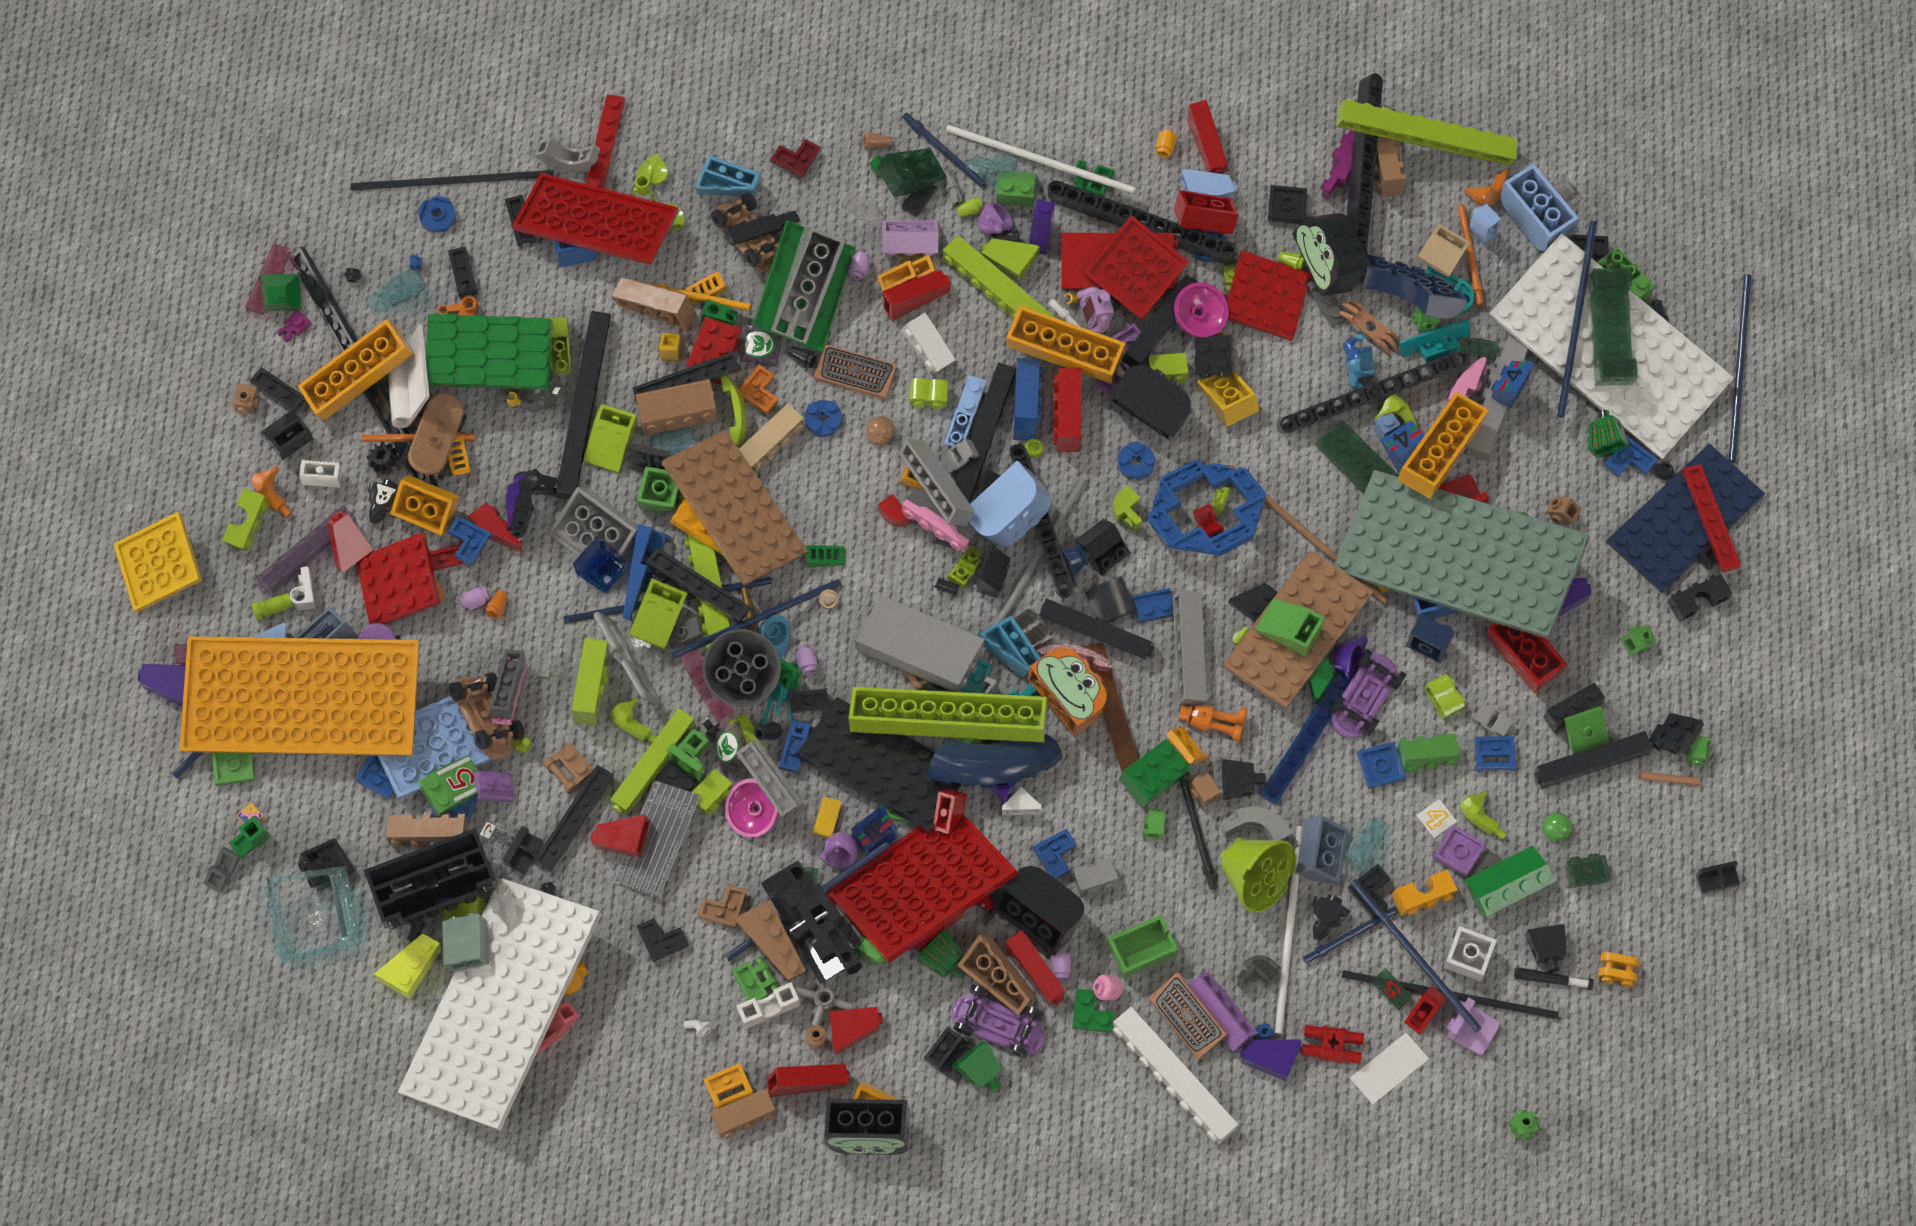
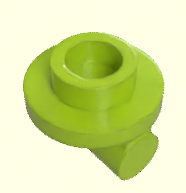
(1239, 636)

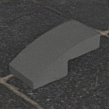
(222, 869)

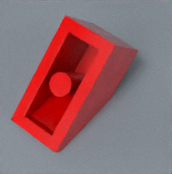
(949, 810)
(1425, 1009)

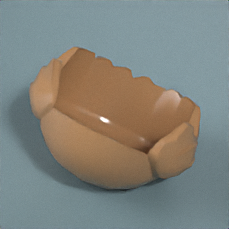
(880, 430)

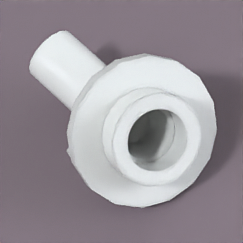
(702, 1028)

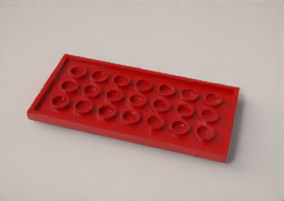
(595, 218)

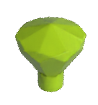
(523, 745)

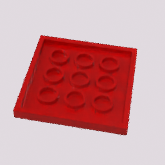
(1136, 267)
(1267, 295)
(398, 580)

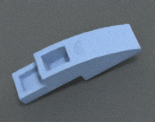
(966, 411)

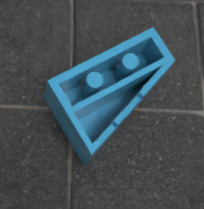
(727, 179)
(1010, 646)

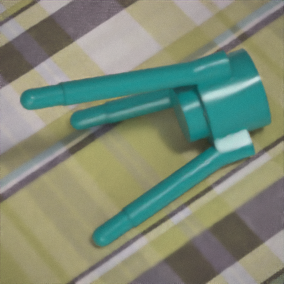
(780, 695)

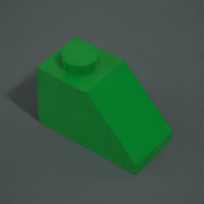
(1321, 679)

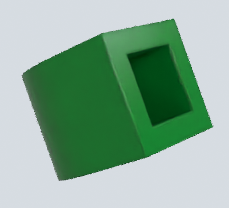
(252, 835)

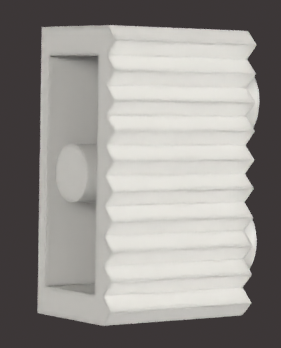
(320, 473)

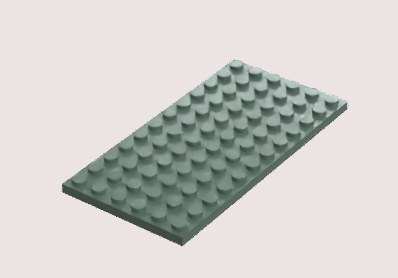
(1462, 554)

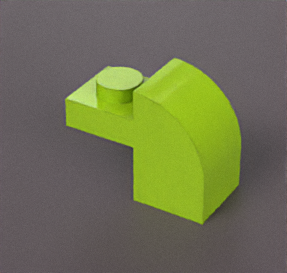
(1123, 507)

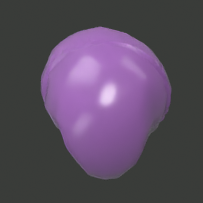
(994, 219)
(840, 851)

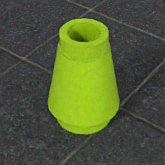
(971, 207)
(1292, 259)

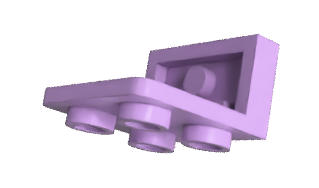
(1464, 1035)

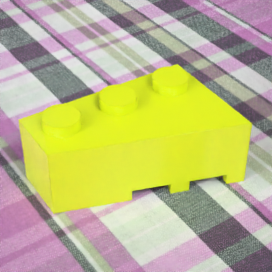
(409, 966)

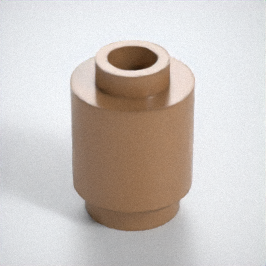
(816, 1043)

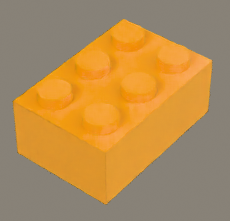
(425, 505)

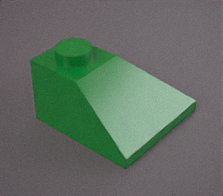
(281, 292)

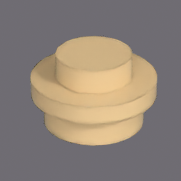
(828, 598)

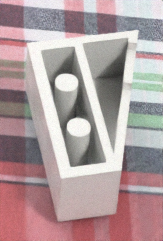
(928, 343)

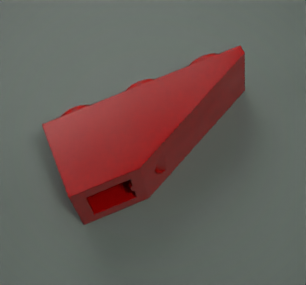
(488, 519)

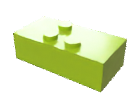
(591, 681)

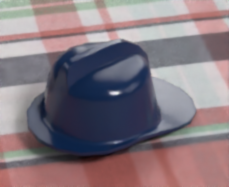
(1076, 559)

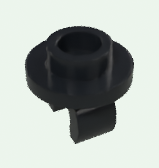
(712, 730)

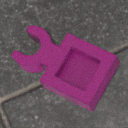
(294, 324)

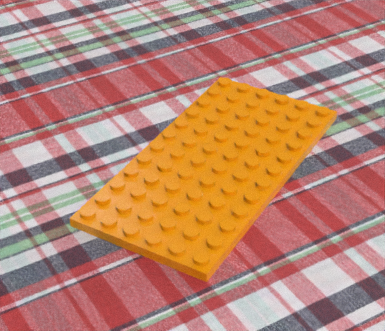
(300, 696)

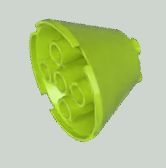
(1259, 871)

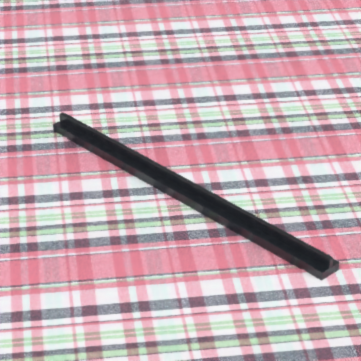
(345, 338)

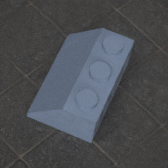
(338, 627)
(1322, 847)

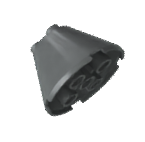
(749, 652)

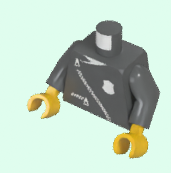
(539, 399)

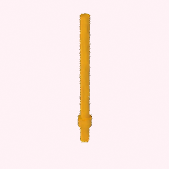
(703, 297)

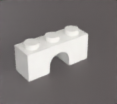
(757, 1011)

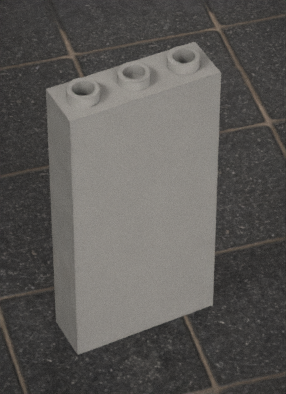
(920, 644)

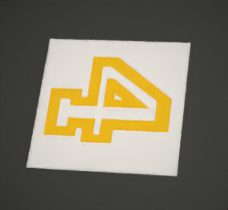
(1436, 818)

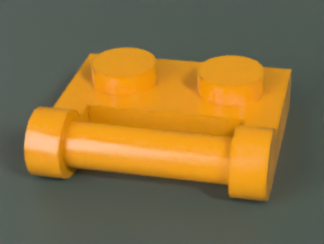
(1188, 748)
(726, 1081)

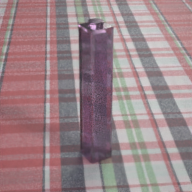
(298, 556)

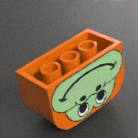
(1070, 688)

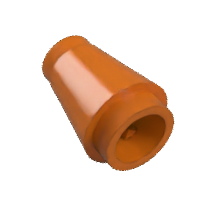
(496, 606)

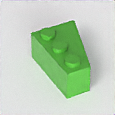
(1428, 752)

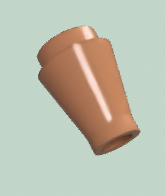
(875, 141)

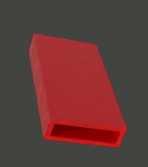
(1081, 250)

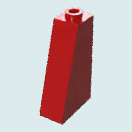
(1206, 137)
(914, 294)
(1034, 969)
(807, 1079)

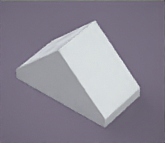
(1021, 804)

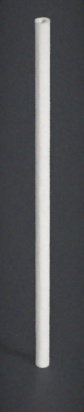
(1040, 159)
(1288, 940)

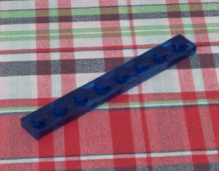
(1304, 741)

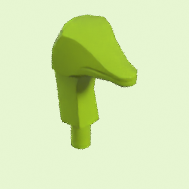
(1397, 406)
(624, 719)
(1473, 810)

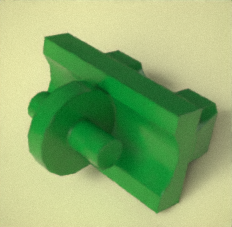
(789, 674)

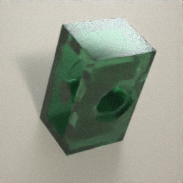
(1578, 878)

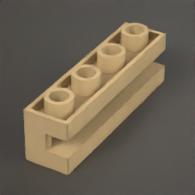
(772, 436)

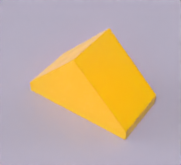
(669, 346)

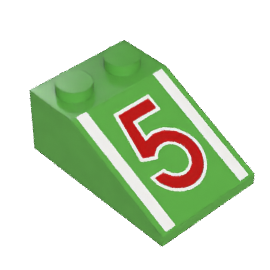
(450, 785)

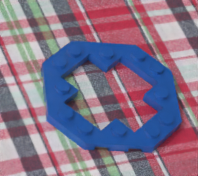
(1197, 539)

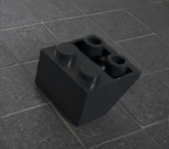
(287, 435)
(1103, 546)
(992, 572)

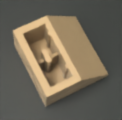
(1443, 250)

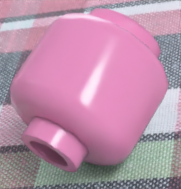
(1108, 987)

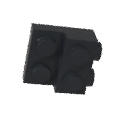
(1214, 356)
(1676, 734)
(323, 857)

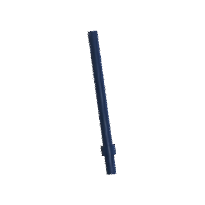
(918, 127)
(1322, 950)

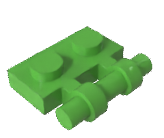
(749, 982)

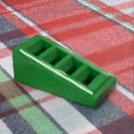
(1105, 171)
(824, 562)

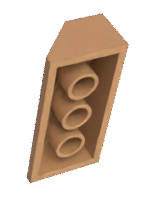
(676, 407)

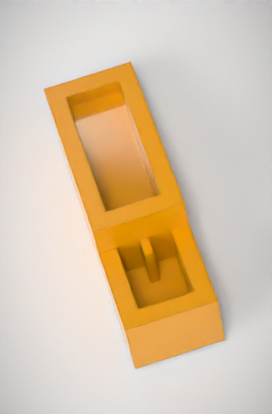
(906, 272)

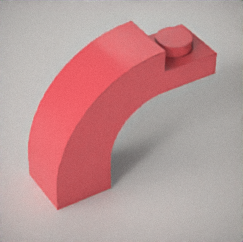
(561, 1023)

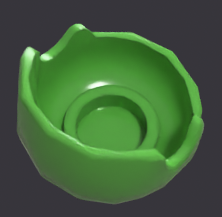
(1557, 827)

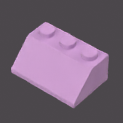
(909, 237)

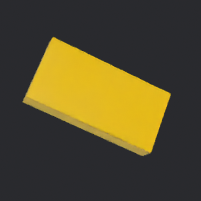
(827, 817)

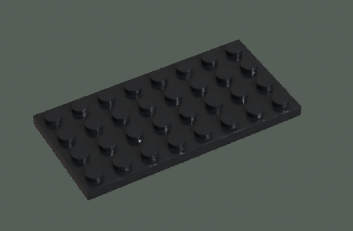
(877, 765)

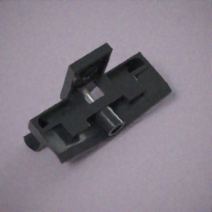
(822, 944)

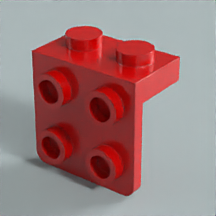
(1465, 487)

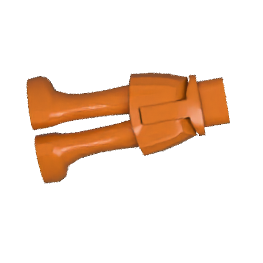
(1202, 715)

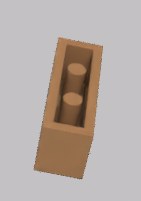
(743, 1114)

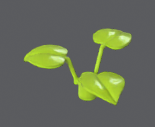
(655, 172)

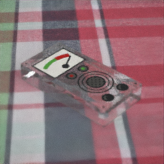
(495, 834)

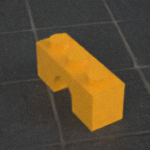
(1410, 900)

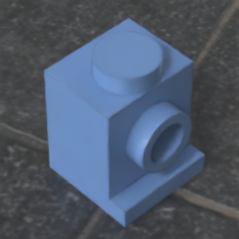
(1385, 425)

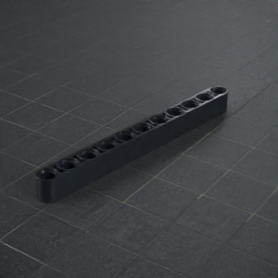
(1364, 164)
(1152, 221)
(1381, 388)
(583, 404)
(985, 431)

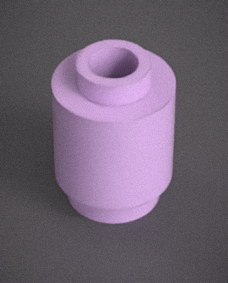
(859, 265)
(474, 598)
(806, 660)
(1061, 965)

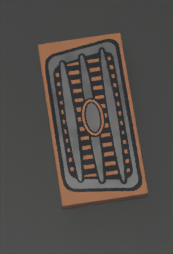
(855, 371)
(1188, 1015)

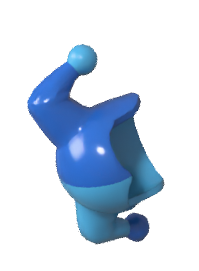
(1358, 361)

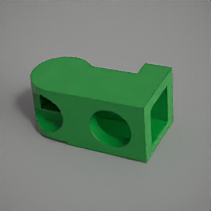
(719, 312)

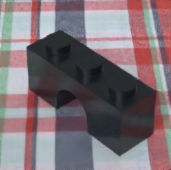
(1713, 589)
(1583, 700)

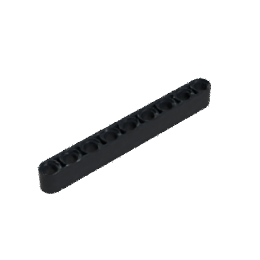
(1046, 528)

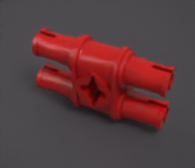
(1325, 1052)

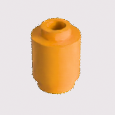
(1165, 143)

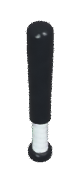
(1551, 978)

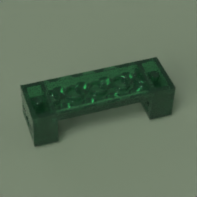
(1611, 326)

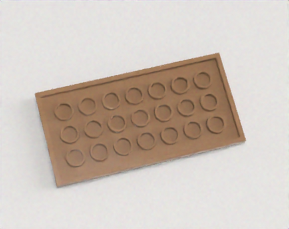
(734, 507)
(1279, 670)

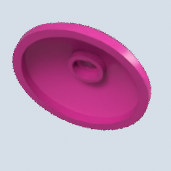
(1210, 305)
(742, 811)

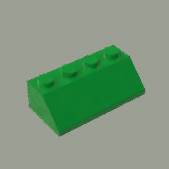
(1509, 881)

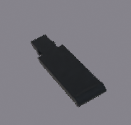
(759, 227)

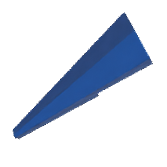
(640, 573)

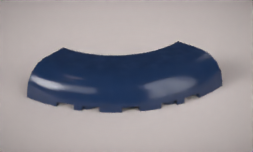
(1427, 292)
(993, 763)

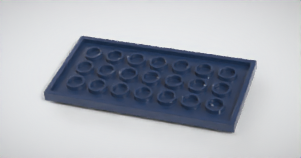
(1667, 529)

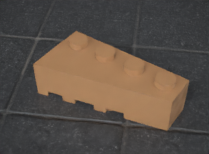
(1389, 168)
(655, 302)
(423, 830)
(769, 935)
(995, 972)

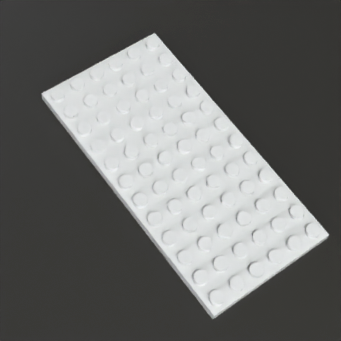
(1673, 374)
(500, 1010)

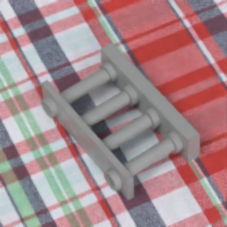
(769, 777)

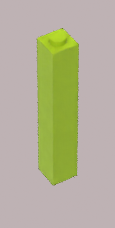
(651, 762)

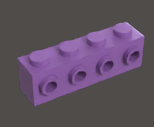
(1225, 1011)

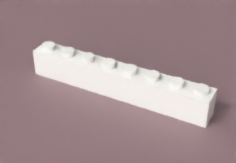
(1174, 1075)

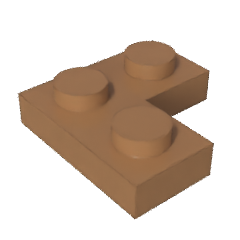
(724, 912)

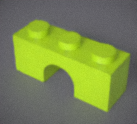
(243, 535)

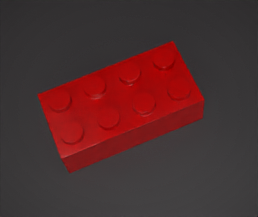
(1067, 410)
(1528, 655)

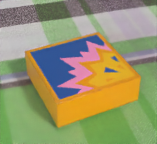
(248, 812)

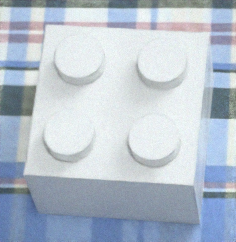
(1470, 954)

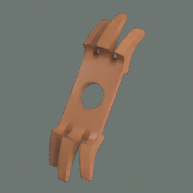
(1380, 332)

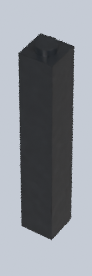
(1156, 328)
(1097, 629)
(1593, 760)

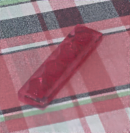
(274, 264)

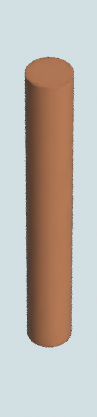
(1670, 778)

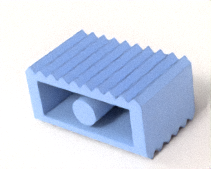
(1484, 223)

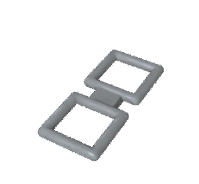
(629, 661)

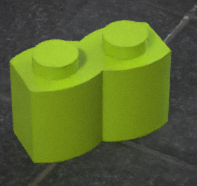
(929, 393)
(1444, 696)

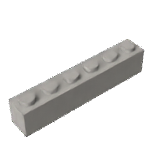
(936, 482)
(1190, 648)

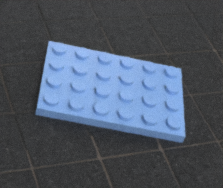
(438, 741)

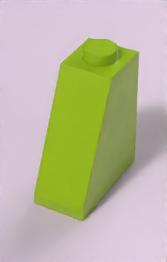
(1010, 256)

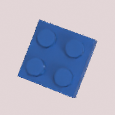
(1381, 765)

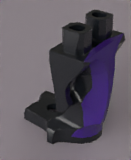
(519, 501)

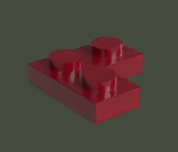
(798, 162)

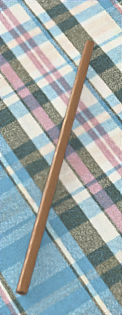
(1314, 540)

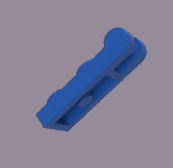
(794, 741)

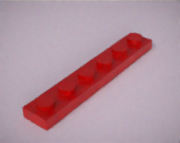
(606, 139)
(1711, 518)

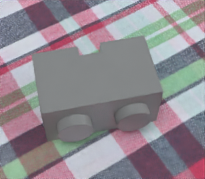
(1095, 878)

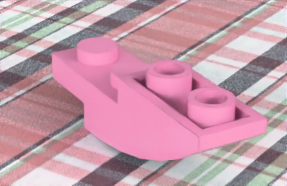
(1469, 380)

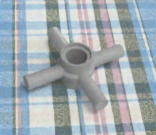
(821, 1007)

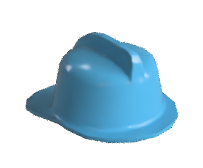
(777, 630)

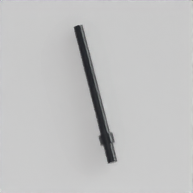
(1207, 867)

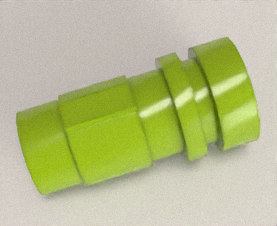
(271, 606)

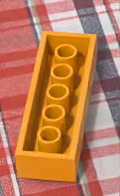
(1065, 344)
(355, 369)
(1443, 445)

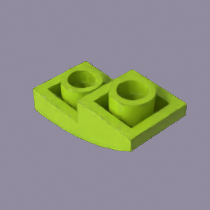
(1220, 499)
(966, 567)

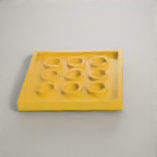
(157, 562)

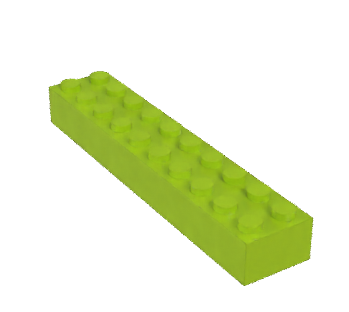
(948, 714)

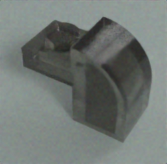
(1260, 967)

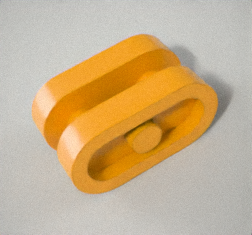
(1625, 977)

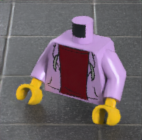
(1095, 307)

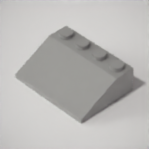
(591, 516)

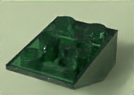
(910, 171)

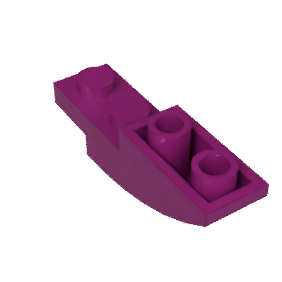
(1341, 165)

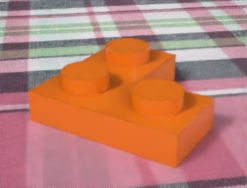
(754, 390)

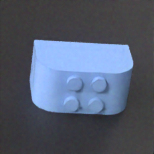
(1537, 208)
(1010, 506)

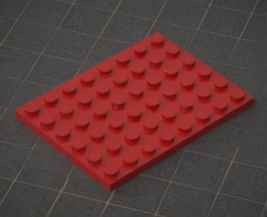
(921, 886)

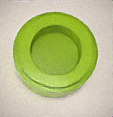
(1034, 448)

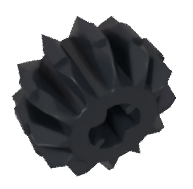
(390, 456)

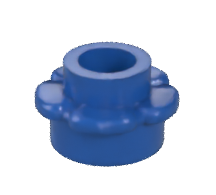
(415, 262)
(1264, 1027)

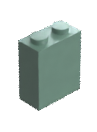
(465, 942)

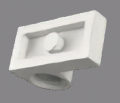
(305, 589)

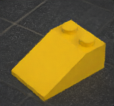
(1229, 397)

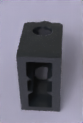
(1239, 779)
(1548, 945)

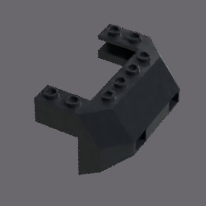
(431, 880)

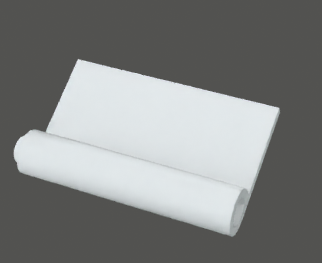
(409, 383)

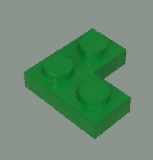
(1086, 1017)

